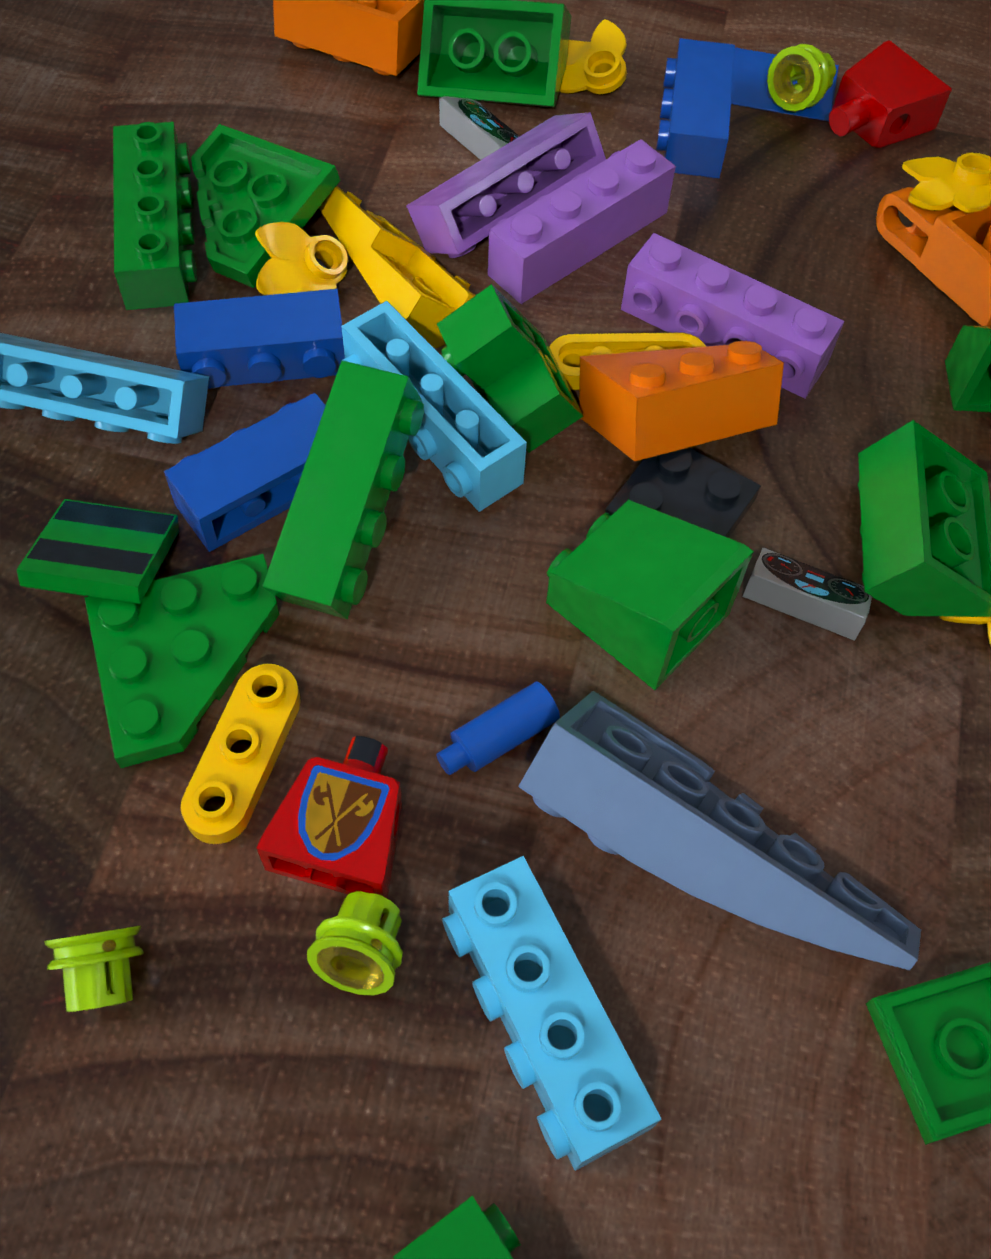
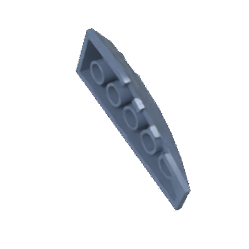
(662, 813)

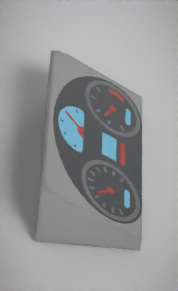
(474, 126)
(808, 594)

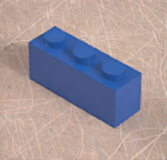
(697, 107)
(260, 337)
(246, 475)

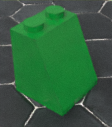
(647, 587)

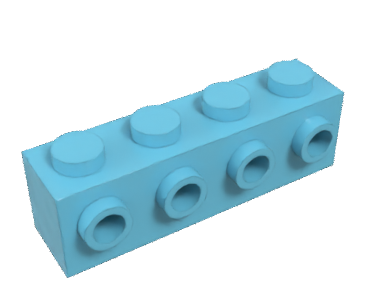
(101, 389)
(459, 428)
(550, 1013)

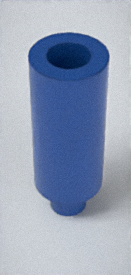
(500, 729)

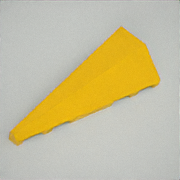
(396, 266)

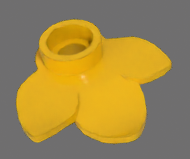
(597, 63)
(951, 183)
(294, 260)

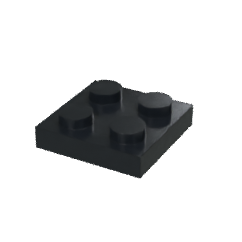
(690, 489)

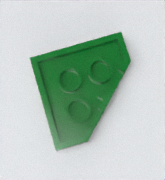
(249, 185)
(176, 653)

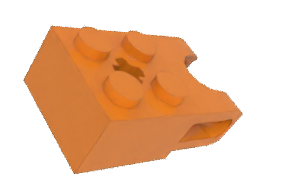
(945, 247)

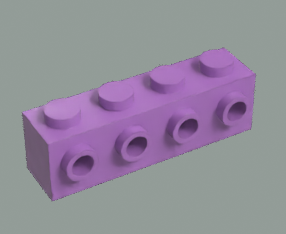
(505, 182)
(579, 220)
(722, 306)

